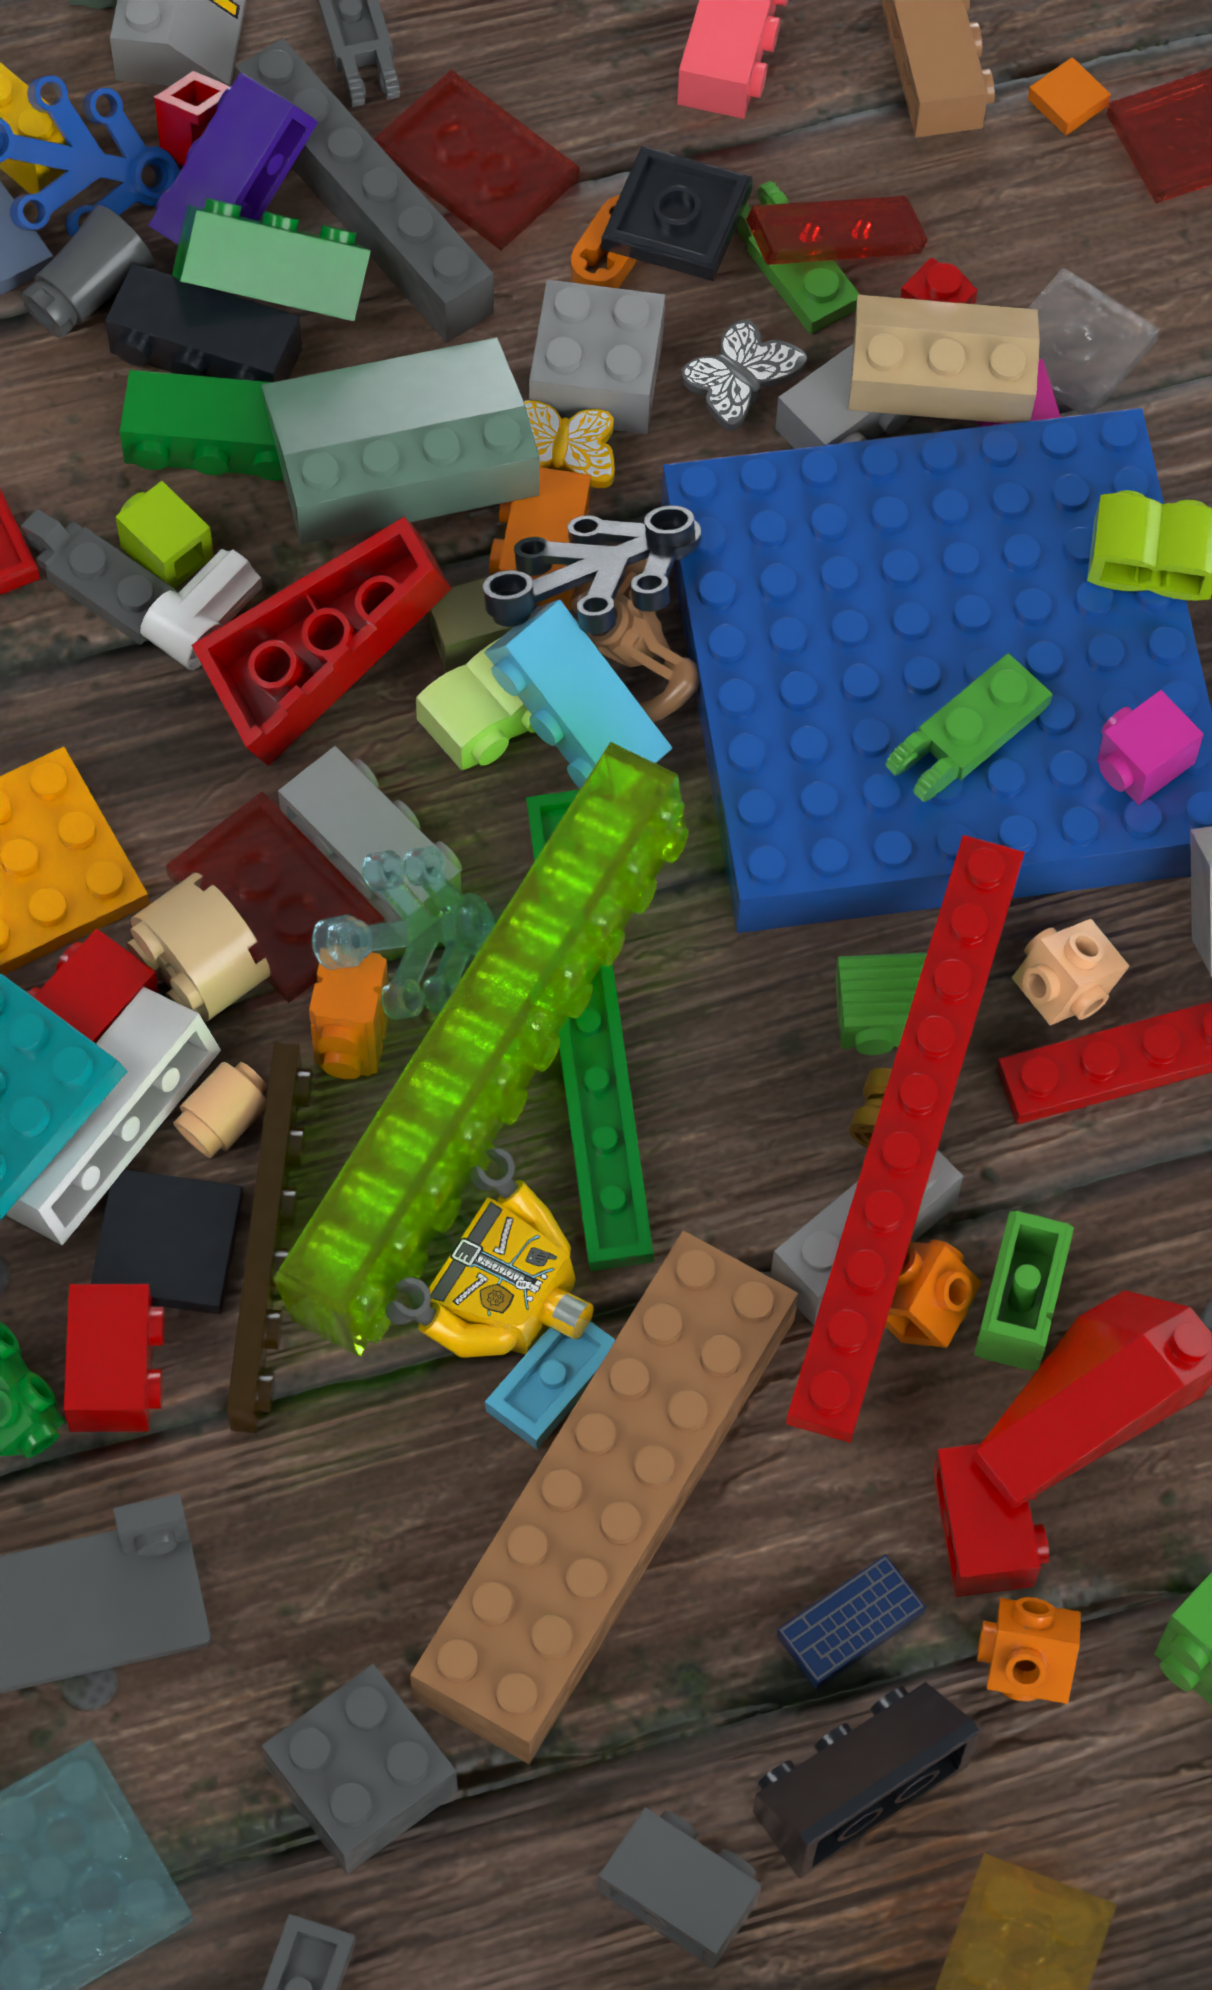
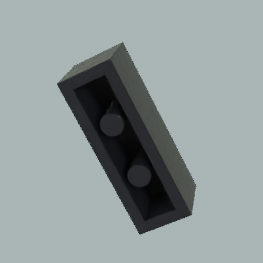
(200, 330)

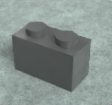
(680, 1885)

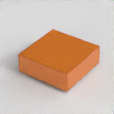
(1069, 96)

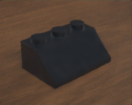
(864, 1775)

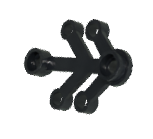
(663, 538)

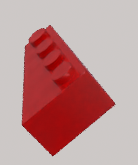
(318, 636)

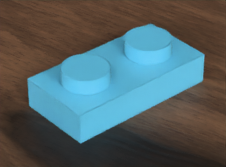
(548, 1383)

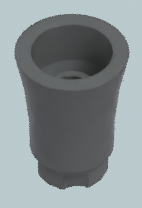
(85, 272)

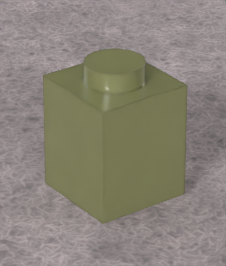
(462, 625)

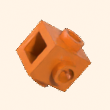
(931, 1295)
(1031, 1650)

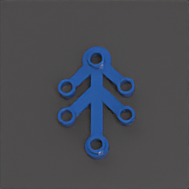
(84, 158)

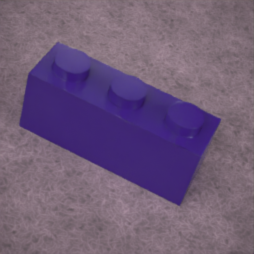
(238, 156)

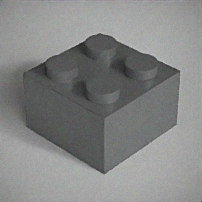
(360, 1768)

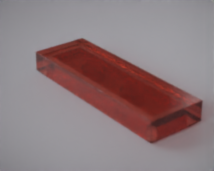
(836, 230)

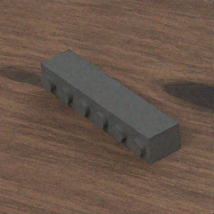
(379, 201)

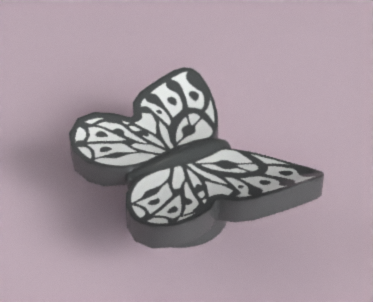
(735, 375)

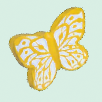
(575, 442)

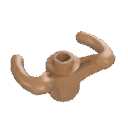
(634, 643)

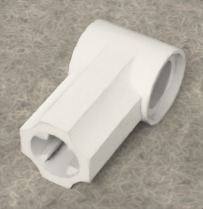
(201, 606)

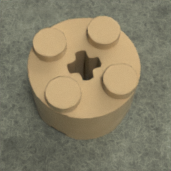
(197, 947)

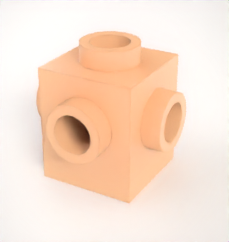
(1069, 971)

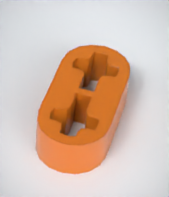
(589, 253)

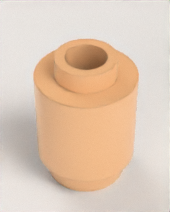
(222, 1108)

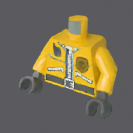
(502, 1278)

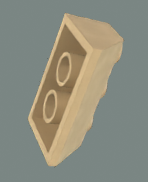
(944, 359)

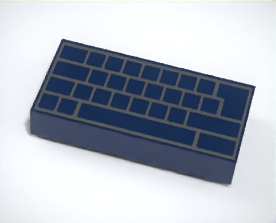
(851, 1621)

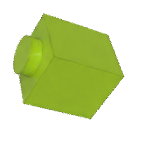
(164, 535)

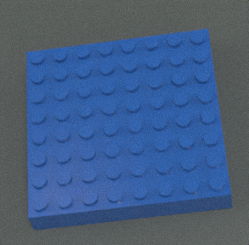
(866, 593)

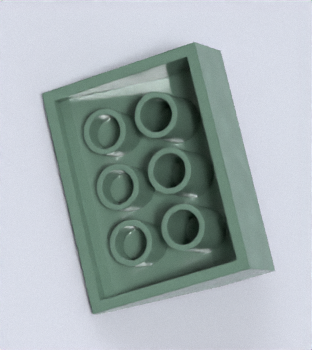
(402, 440)

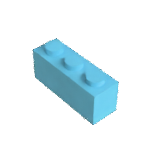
(571, 691)

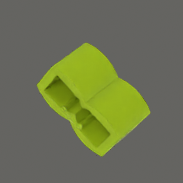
(1152, 546)

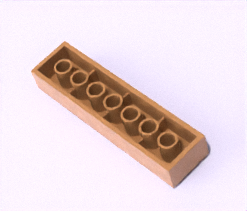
(604, 1497)

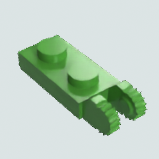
(812, 290)
(972, 726)

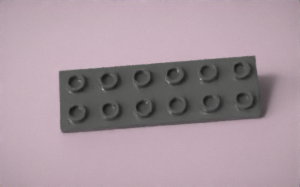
(102, 1598)

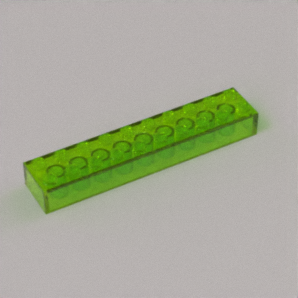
(484, 1051)

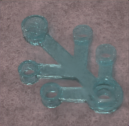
(461, 927)

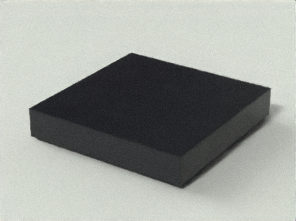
(677, 213)
(169, 1236)

